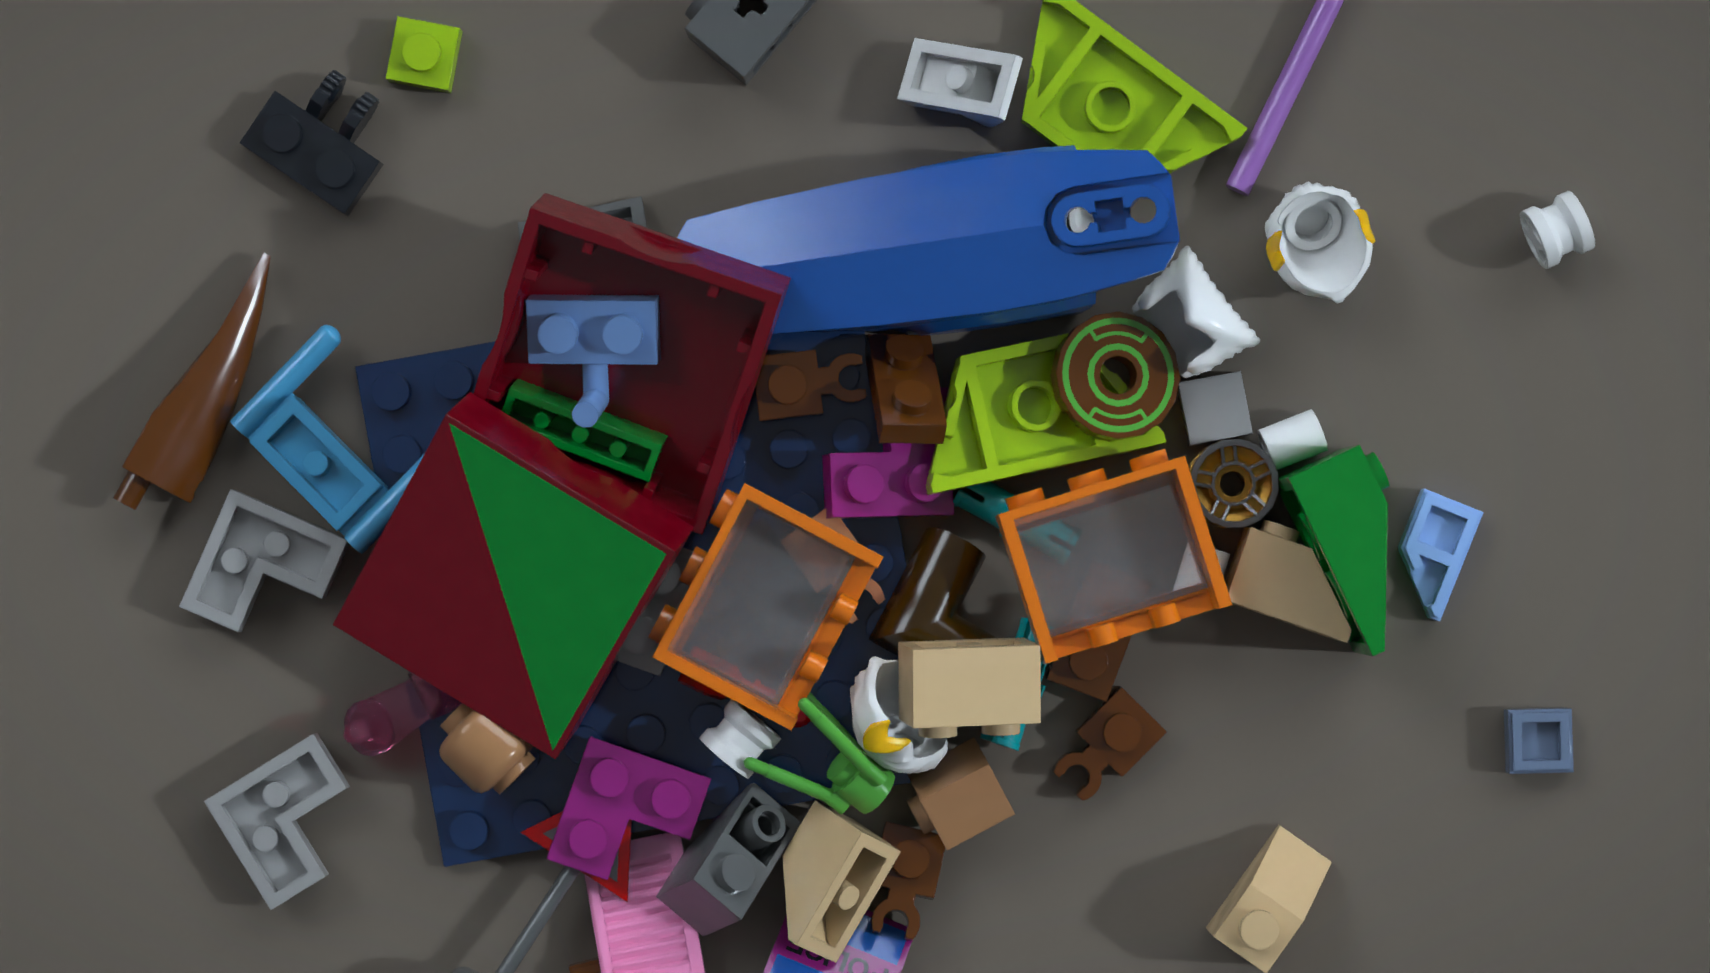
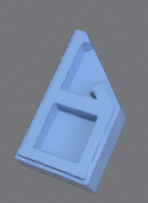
(1436, 547)

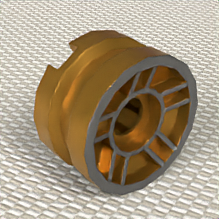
(1251, 466)

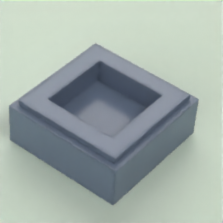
(1538, 740)

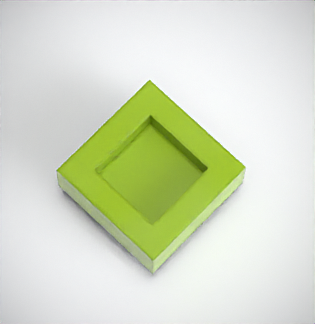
(424, 54)

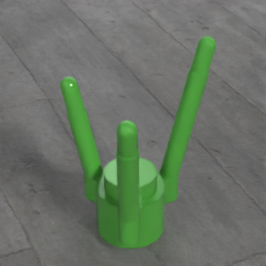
(854, 774)

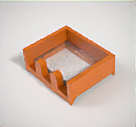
(1112, 555)
(763, 604)

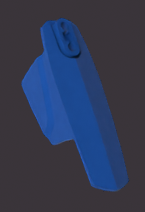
(955, 241)

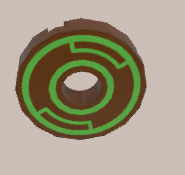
(1151, 371)

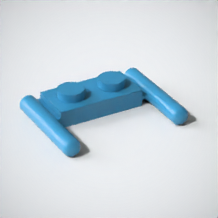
(313, 455)

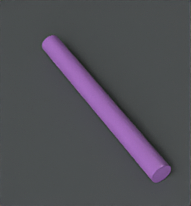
(1283, 95)

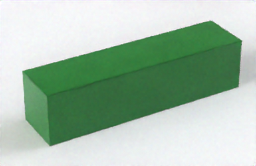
(608, 442)

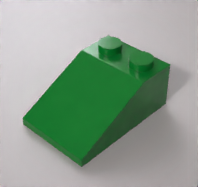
(1345, 521)

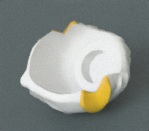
(1319, 241)
(878, 723)

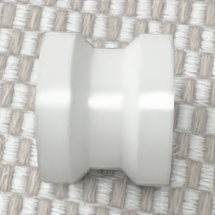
(1557, 229)
(739, 737)

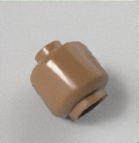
(483, 751)

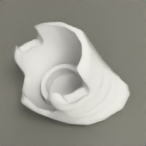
(1194, 316)

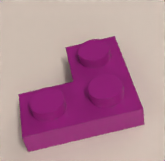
(883, 483)
(618, 787)

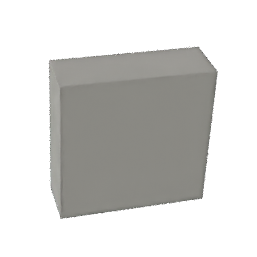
(1214, 408)

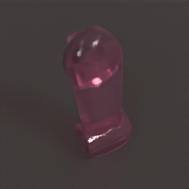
(391, 715)

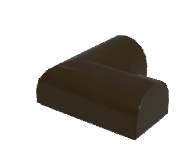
(931, 593)

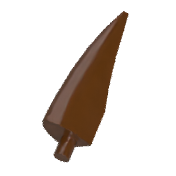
(194, 415)

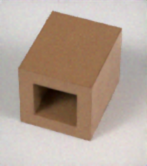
(959, 796)

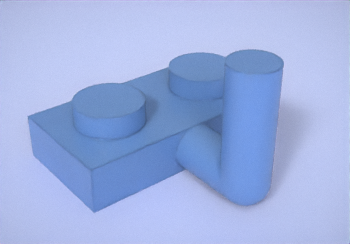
(594, 334)

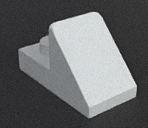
(960, 80)

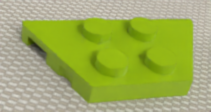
(1108, 94)
(1009, 423)

